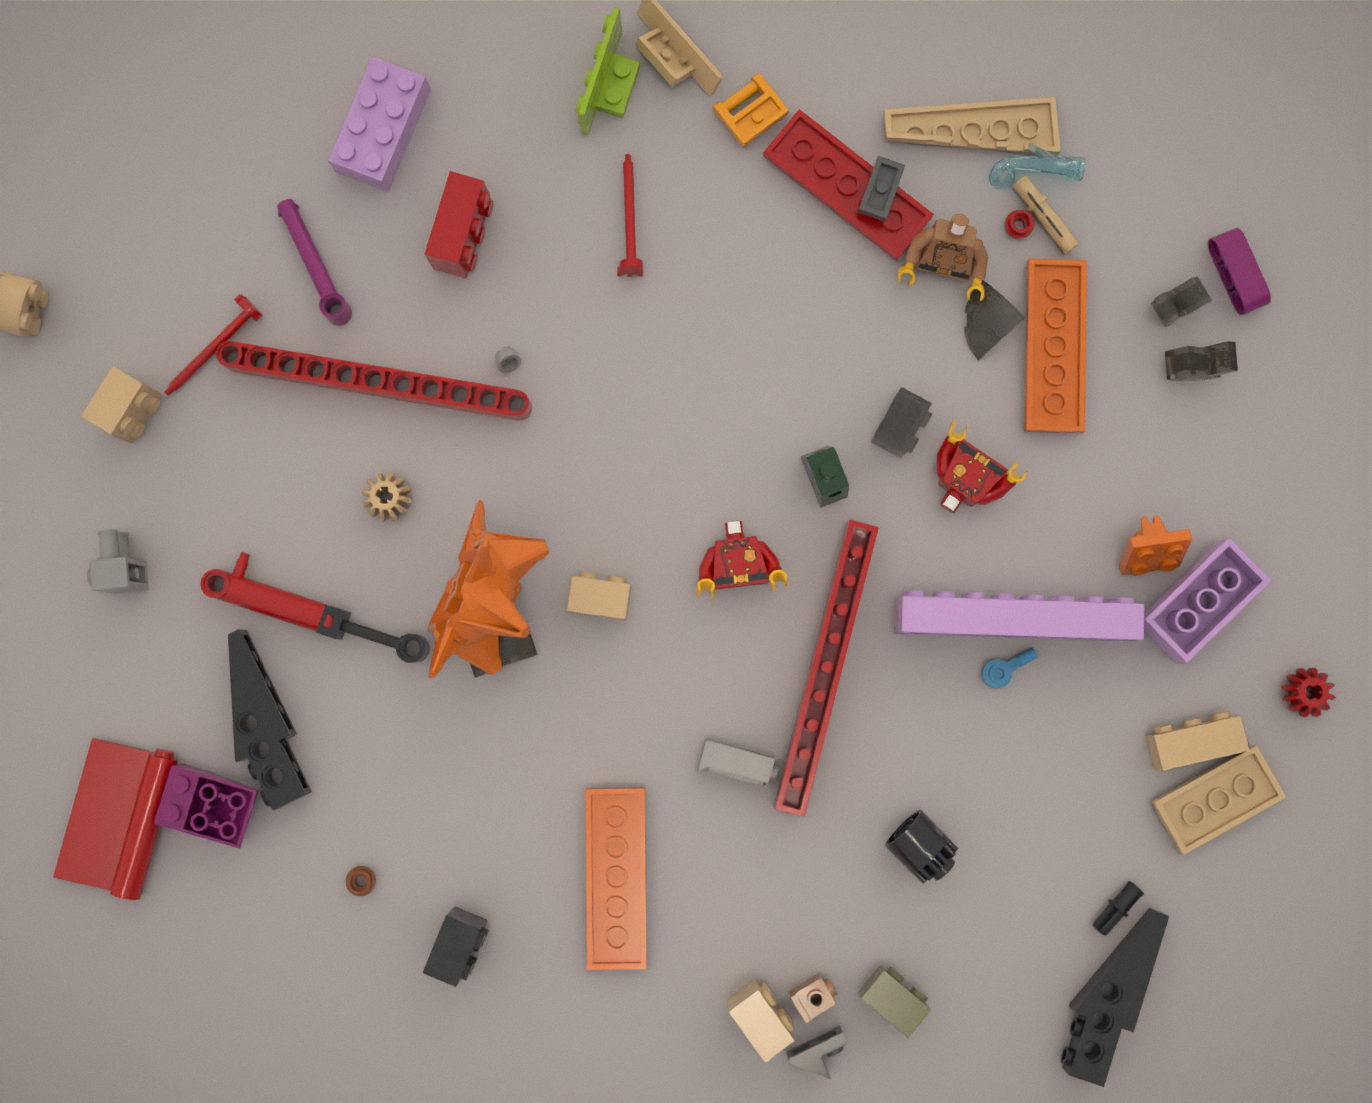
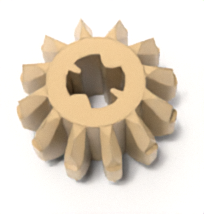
(380, 506)

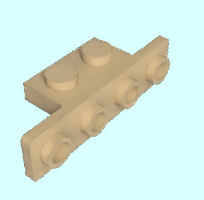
(673, 51)

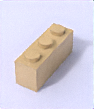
(1197, 741)

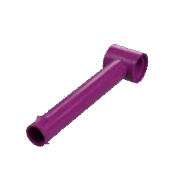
(314, 264)

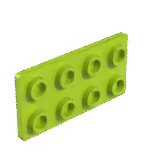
(610, 80)

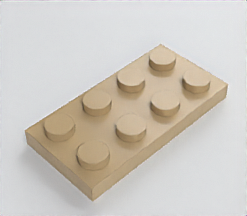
(1218, 799)

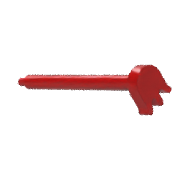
(631, 264)
(249, 311)

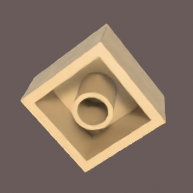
(122, 405)
(760, 1020)

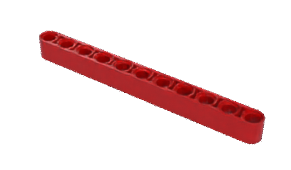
(362, 373)

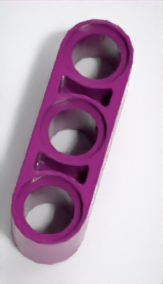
(1239, 271)

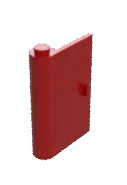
(114, 818)

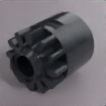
(922, 847)

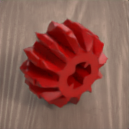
(1297, 694)

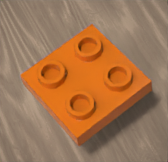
(1154, 549)

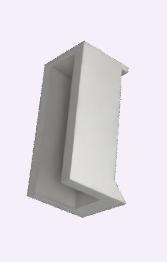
(738, 763)

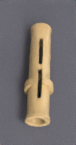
(1023, 188)

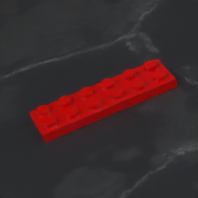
(840, 181)

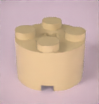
(21, 304)

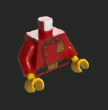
(970, 473)
(738, 563)

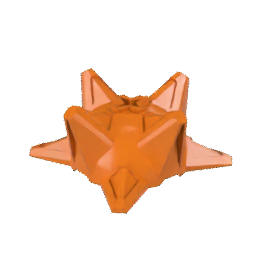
(482, 596)

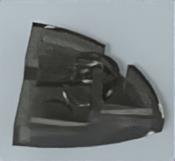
(988, 320)

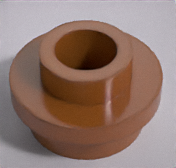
(354, 887)

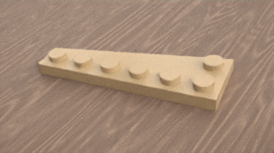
(978, 125)

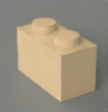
(599, 596)

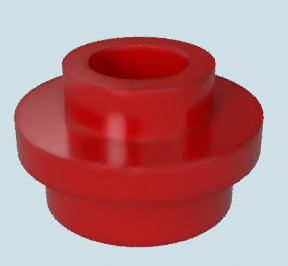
(1022, 216)

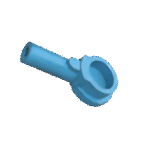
(998, 673)

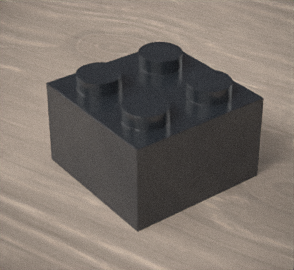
(455, 946)

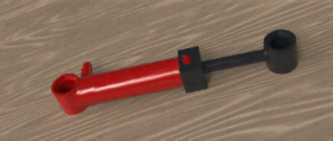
(300, 610)

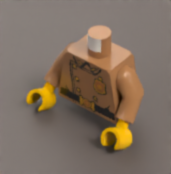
(948, 251)

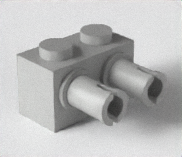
(114, 569)

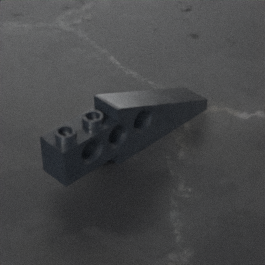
(256, 696)
(1129, 972)

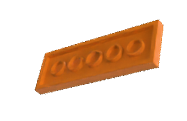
(1055, 346)
(616, 878)

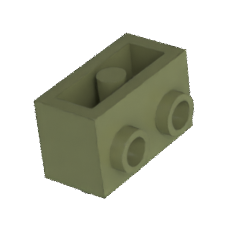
(895, 1001)

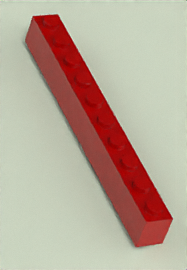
(825, 668)

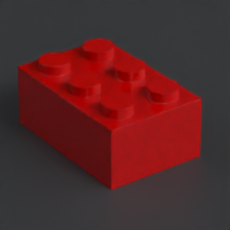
(459, 225)

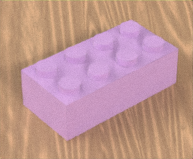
(379, 124)
(1203, 600)

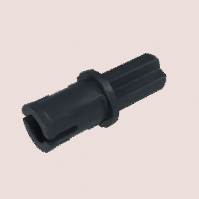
(1117, 908)

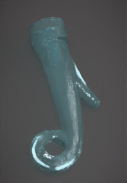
(1044, 162)

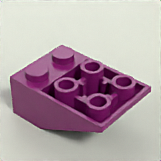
(206, 805)

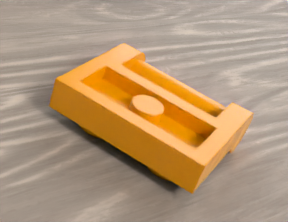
(755, 117)

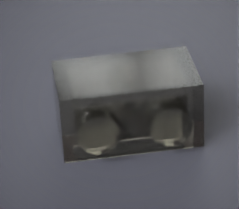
(902, 422)

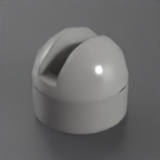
(511, 364)

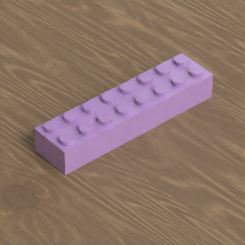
(1021, 618)

